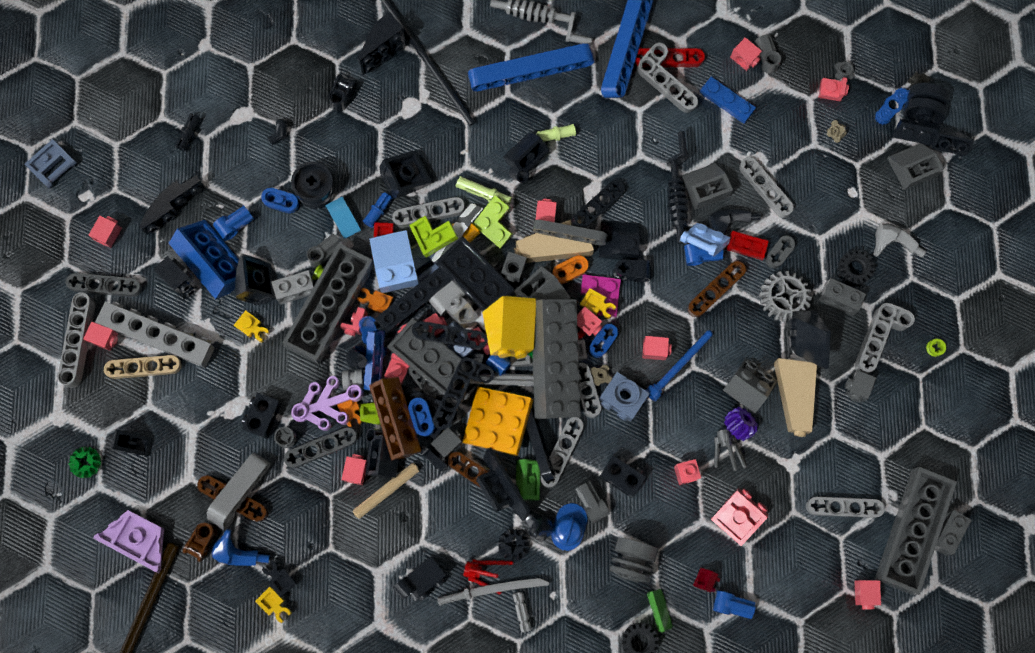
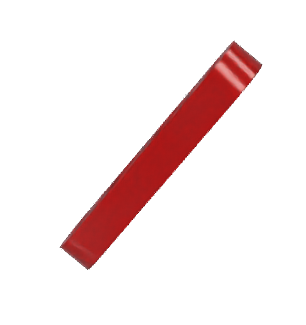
(670, 62)

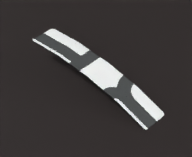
(461, 226)

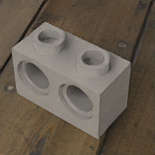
(293, 287)

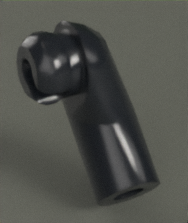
(280, 133)

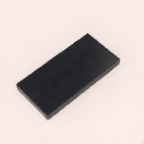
(473, 274)

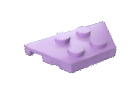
(135, 539)

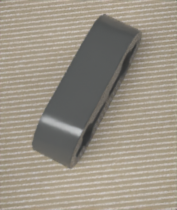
(777, 249)

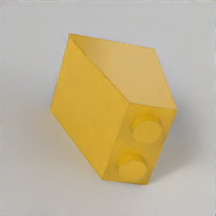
(510, 326)

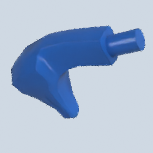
(226, 553)

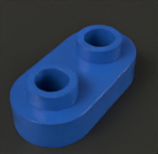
(280, 201)
(421, 417)

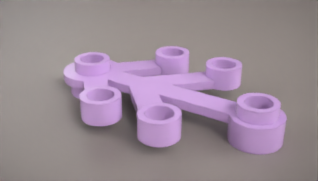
(324, 404)

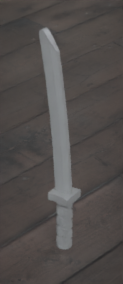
(468, 593)

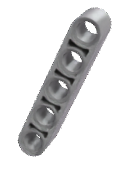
(79, 349)

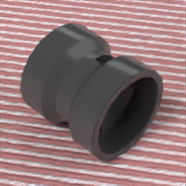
(282, 437)

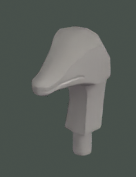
(890, 233)

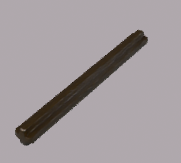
(149, 599)

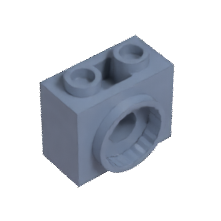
(612, 400)

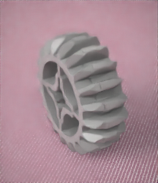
(783, 282)

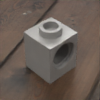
(461, 311)

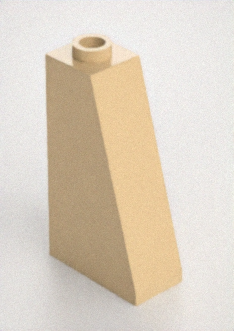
(547, 248)
(797, 393)

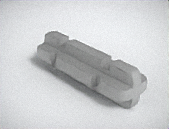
(522, 612)

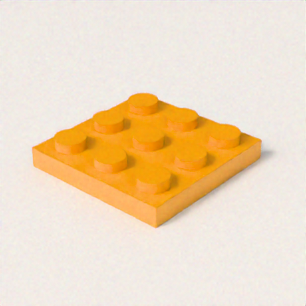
(497, 420)

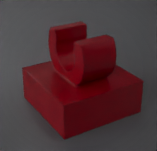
(705, 580)

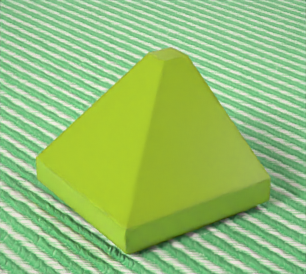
(369, 413)

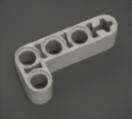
(670, 81)
(879, 340)
(223, 508)

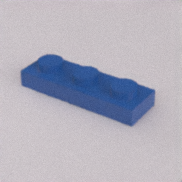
(727, 100)
(374, 355)

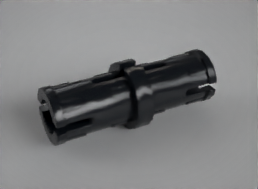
(187, 132)

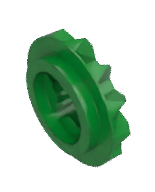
(92, 457)

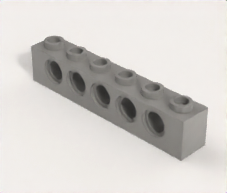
(109, 318)

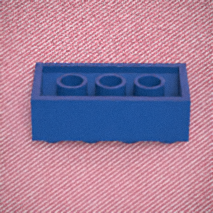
(206, 257)

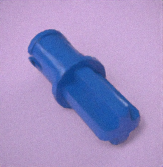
(377, 210)

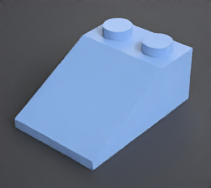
(393, 261)

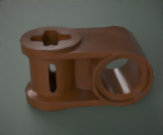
(199, 542)

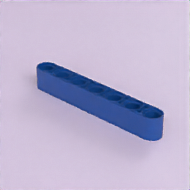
(625, 48)
(530, 67)

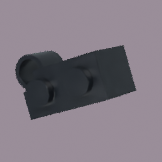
(525, 156)
(379, 459)
(421, 581)

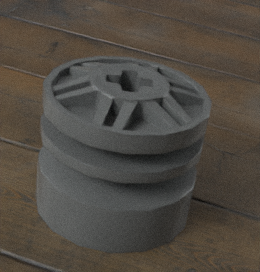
(633, 560)

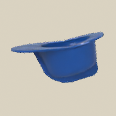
(569, 526)

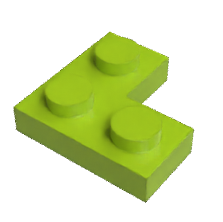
(489, 222)
(432, 240)

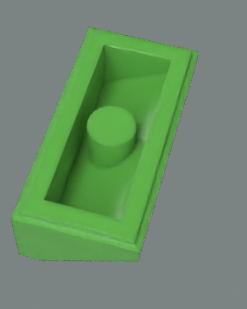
(528, 479)
(660, 610)

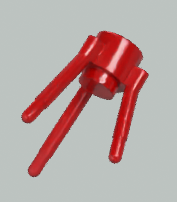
(474, 571)

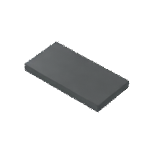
(429, 359)

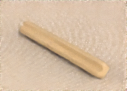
(385, 491)

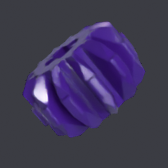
(741, 423)

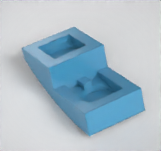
(343, 217)

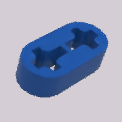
(600, 338)

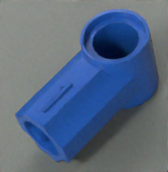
(229, 225)
(696, 255)
(498, 364)
(728, 604)

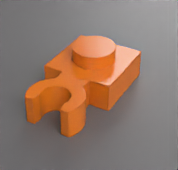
(377, 302)
(350, 407)

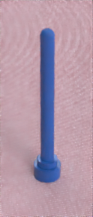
(656, 389)

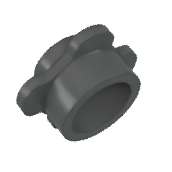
(848, 67)

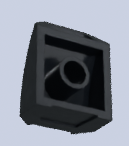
(405, 173)
(254, 280)

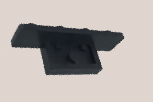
(499, 487)

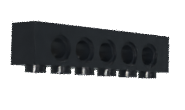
(411, 303)

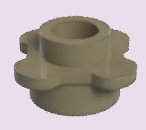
(836, 131)
(602, 370)

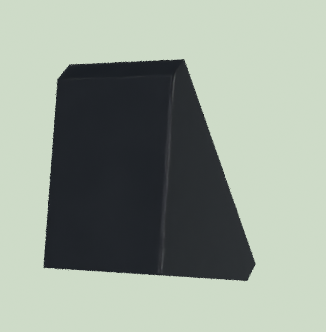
(131, 443)

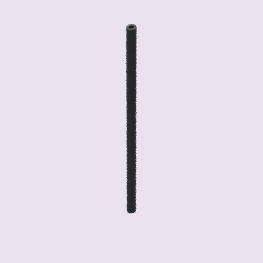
(431, 66)

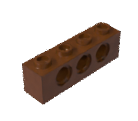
(395, 418)

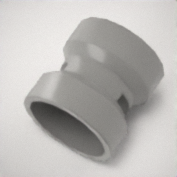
(352, 378)

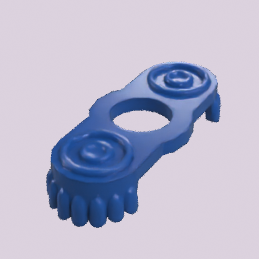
(885, 112)
(367, 324)

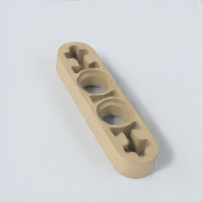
(142, 367)

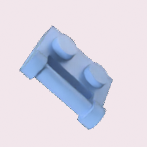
(705, 238)

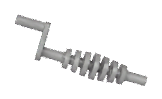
(538, 12)

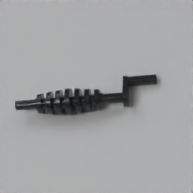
(677, 195)

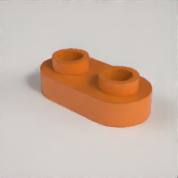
(569, 269)

